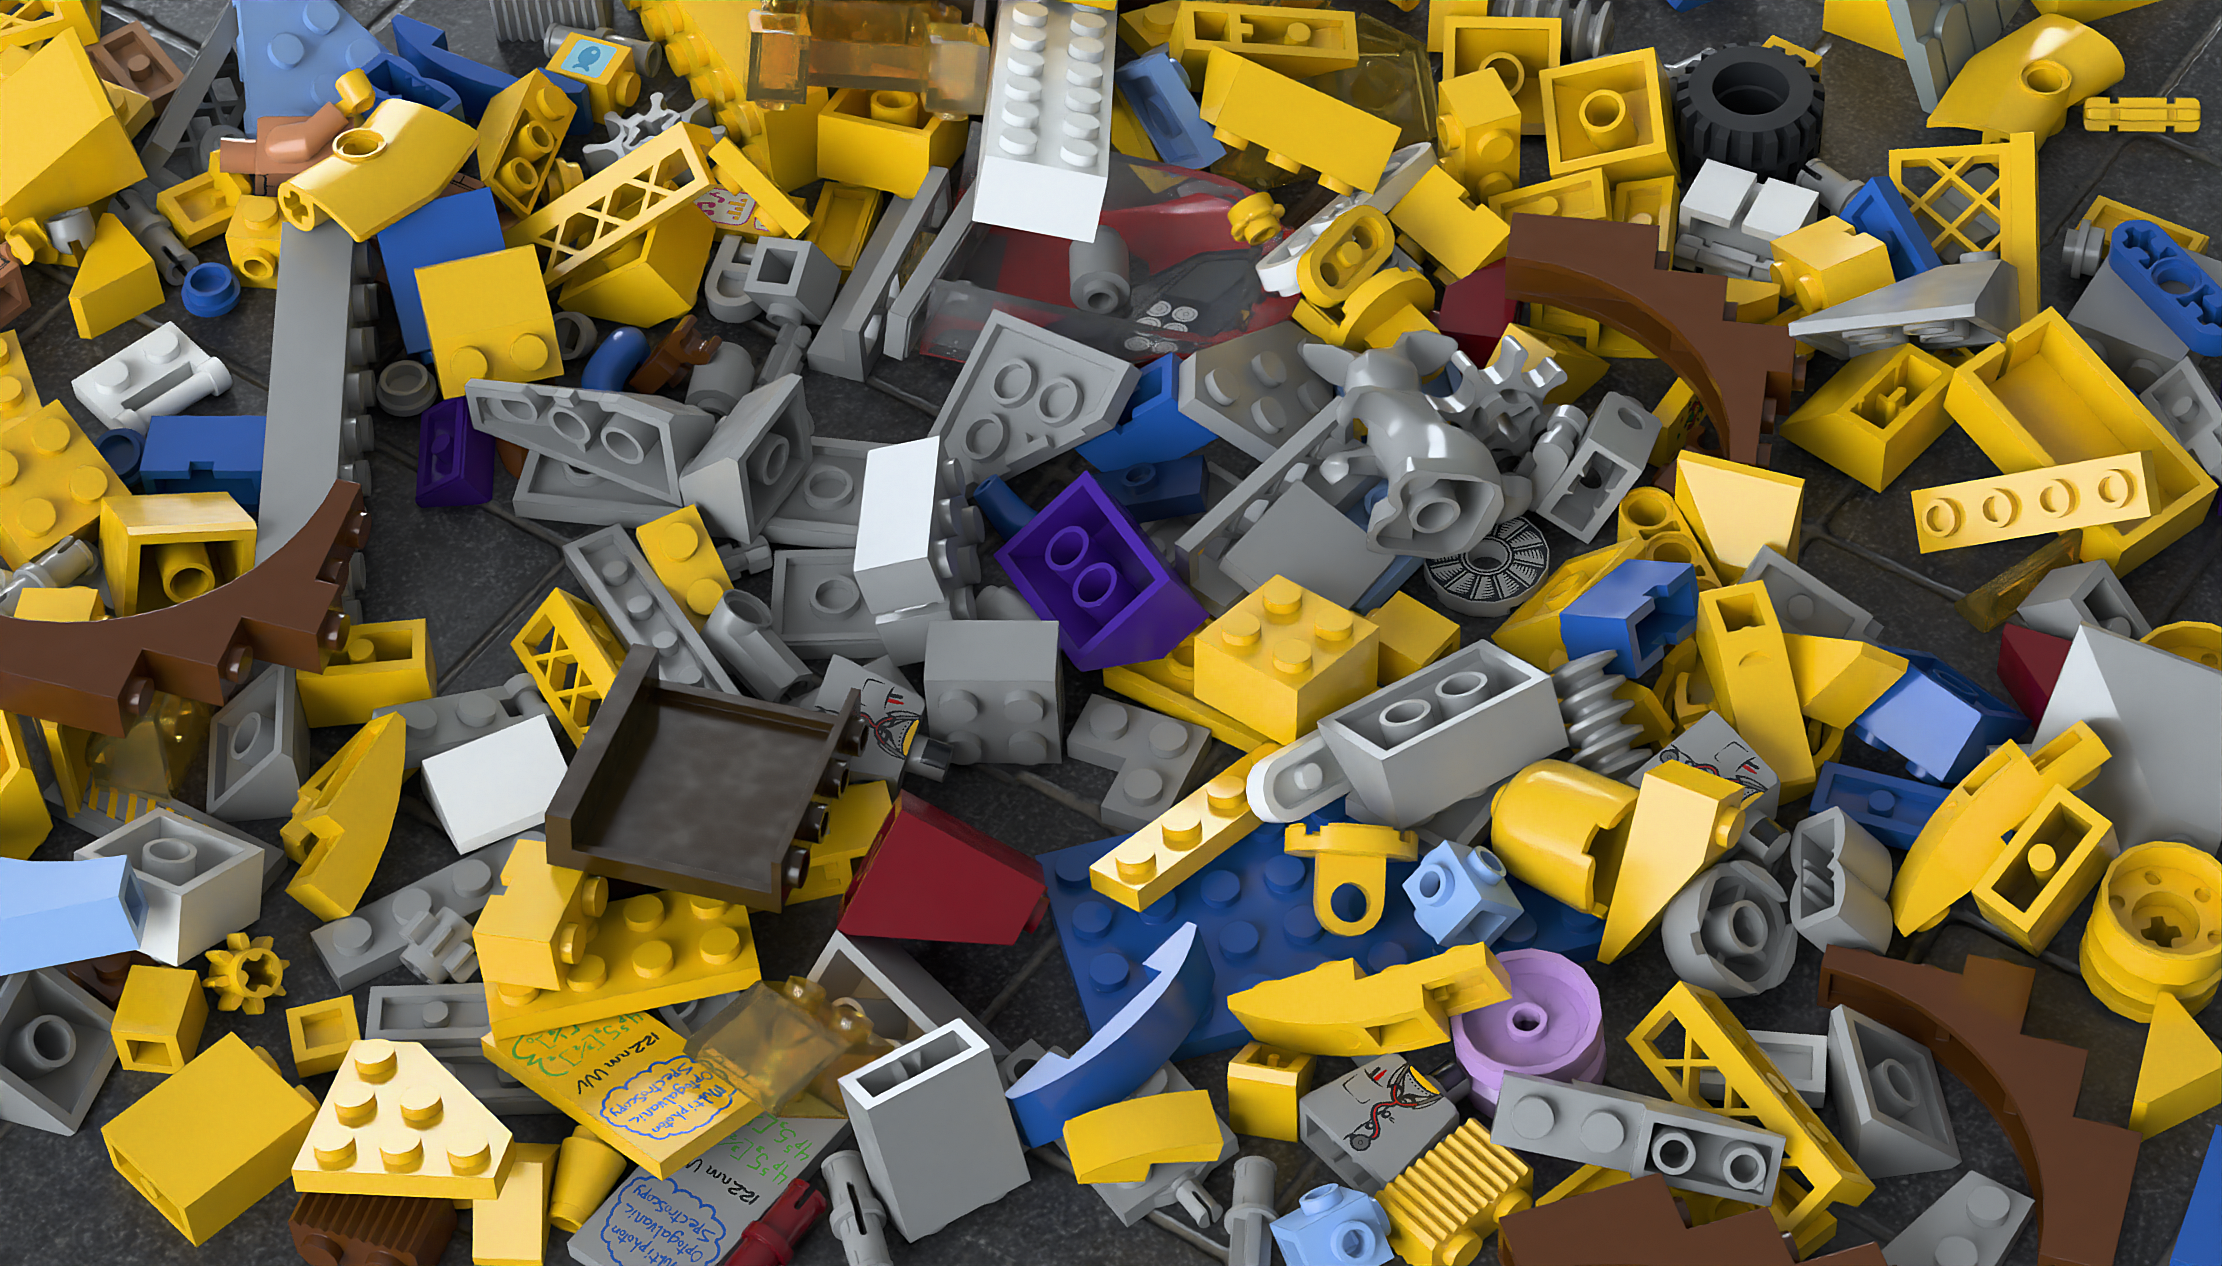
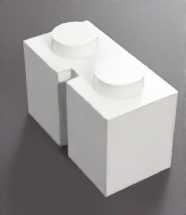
(1737, 211)

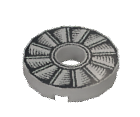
(1495, 590)

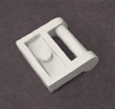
(149, 379)

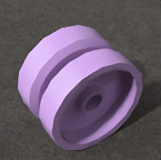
(1543, 1031)

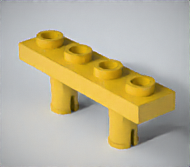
(2036, 502)

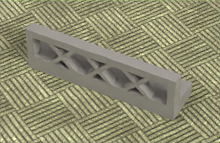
(187, 103)
(858, 319)
(1255, 495)

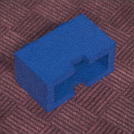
(1150, 424)
(205, 456)
(1633, 612)

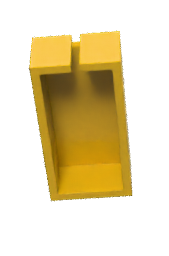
(2069, 407)

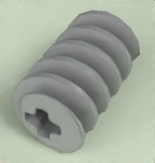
(1582, 33)
(1597, 717)

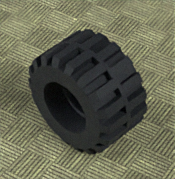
(1749, 111)

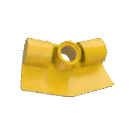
(2030, 80)
(380, 170)

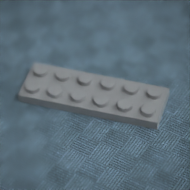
(816, 513)

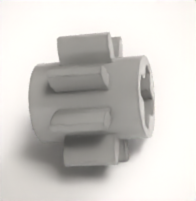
(439, 947)

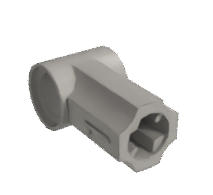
(747, 647)

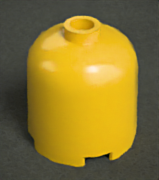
(1564, 832)

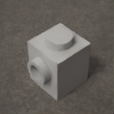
(792, 281)

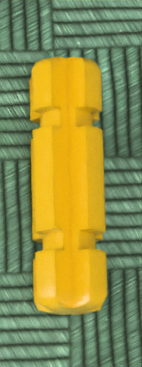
(2142, 114)

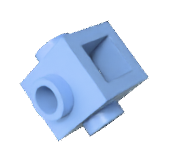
(1462, 895)
(1334, 1230)

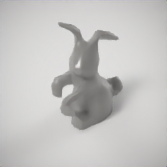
(1439, 476)

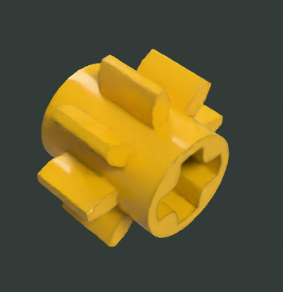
(230, 980)

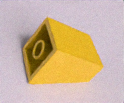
(60, 135)
(172, 547)

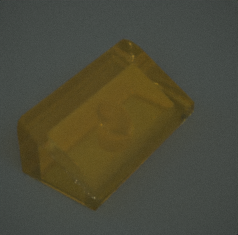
(2001, 595)

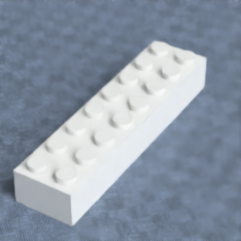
(1047, 118)

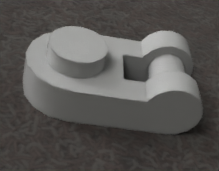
(727, 279)
(1552, 451)

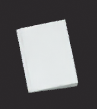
(494, 783)

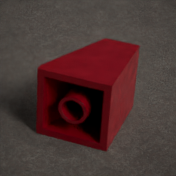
(941, 882)

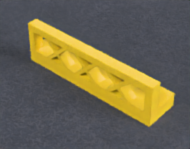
(611, 191)
(578, 638)
(1763, 1088)

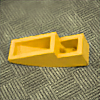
(352, 821)

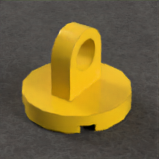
(1384, 310)
(1354, 857)

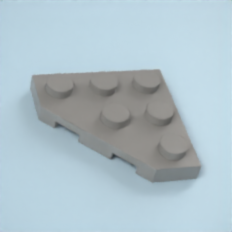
(1254, 388)
(1028, 399)

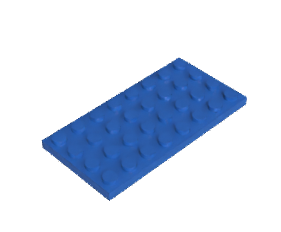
(1261, 926)

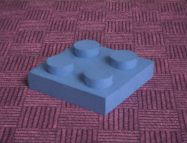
(1161, 101)

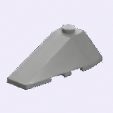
(608, 433)

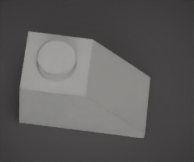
(2086, 594)

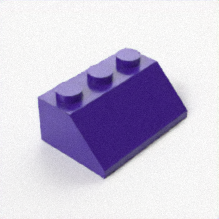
(1100, 579)

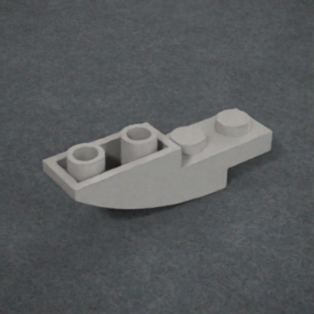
(1638, 1136)

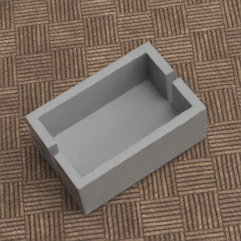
(916, 544)

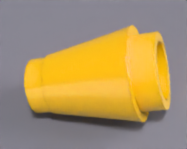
(583, 1178)

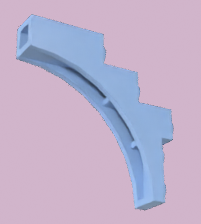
(68, 911)

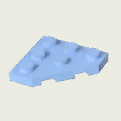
(295, 55)

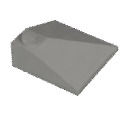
(1932, 310)
(2160, 727)

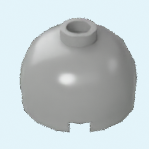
(1730, 931)

